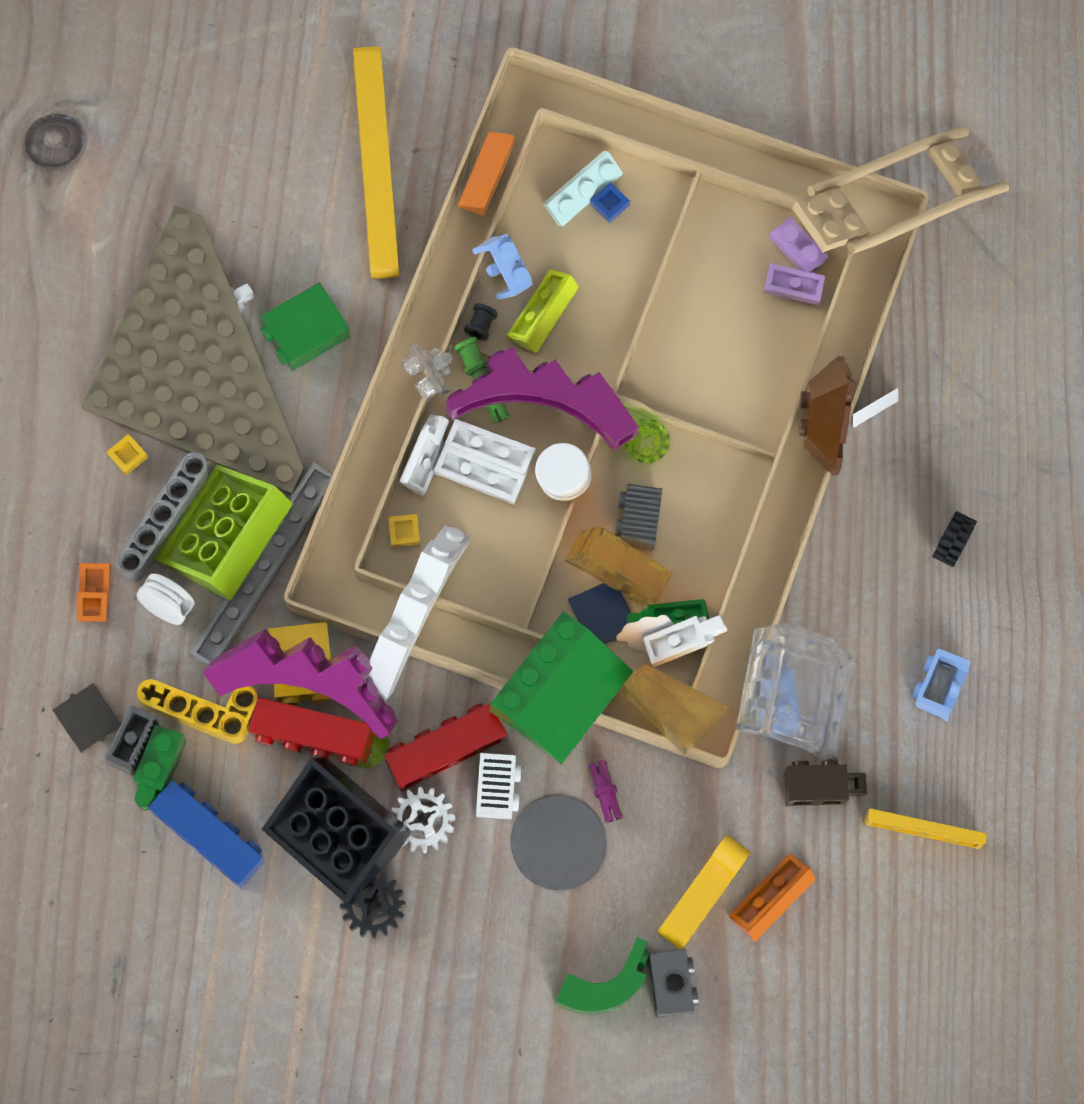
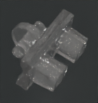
(420, 360)

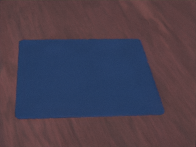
(601, 611)

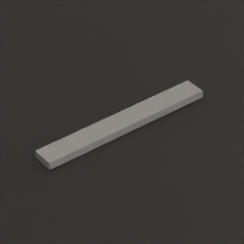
(234, 613)

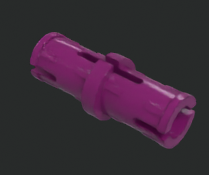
(605, 791)

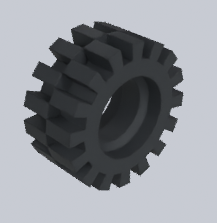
(954, 539)

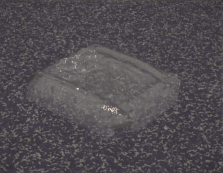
(797, 689)

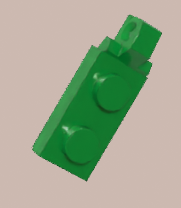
(674, 611)

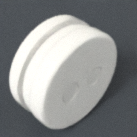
(563, 471)
(165, 599)

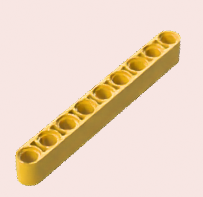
(376, 162)

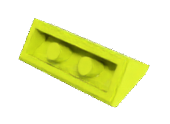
(543, 310)

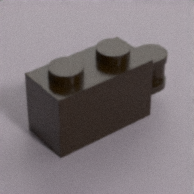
(821, 784)

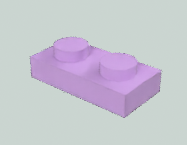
(798, 246)
(794, 284)

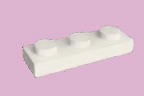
(490, 447)
(479, 474)

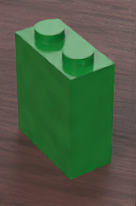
(304, 327)

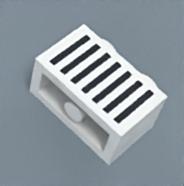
(496, 786)

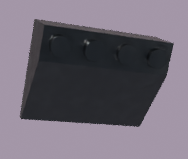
(335, 829)

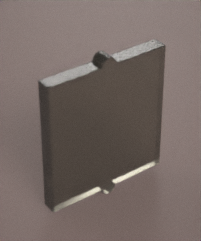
(87, 717)

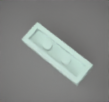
(582, 188)

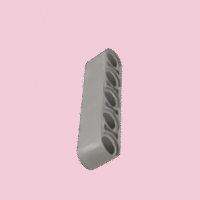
(164, 503)

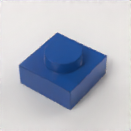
(609, 202)

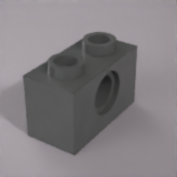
(669, 1002)

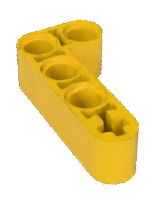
(196, 706)
(704, 892)

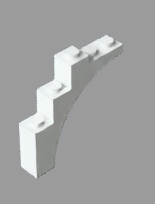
(414, 607)

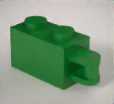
(157, 764)

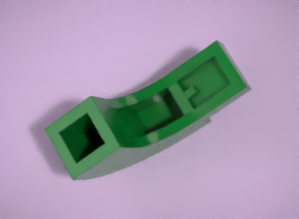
(603, 997)

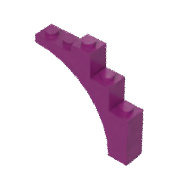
(550, 386)
(304, 665)

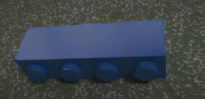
(207, 834)

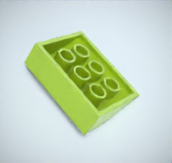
(224, 531)

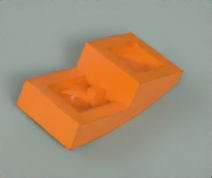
(93, 592)

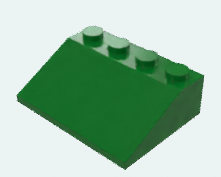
(561, 688)

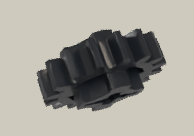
(386, 909)

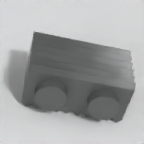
(640, 516)
(131, 740)

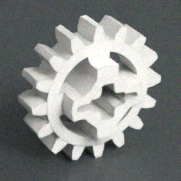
(434, 814)

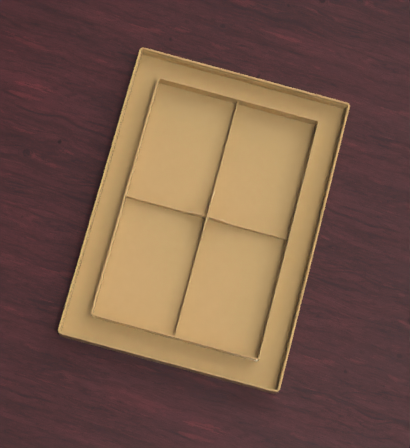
(681, 337)

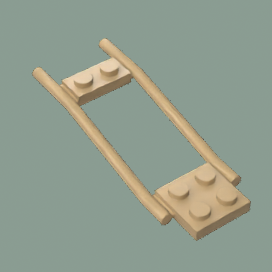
(836, 223)

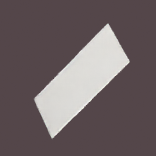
(875, 407)

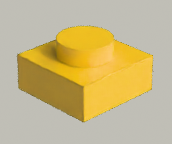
(127, 454)
(404, 530)

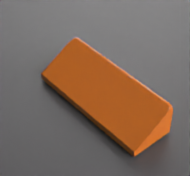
(487, 172)
(772, 897)

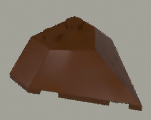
(827, 413)

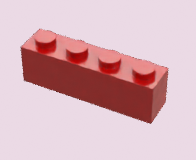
(312, 731)
(444, 747)

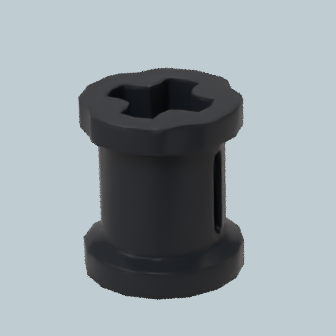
(480, 321)

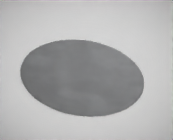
(558, 842)

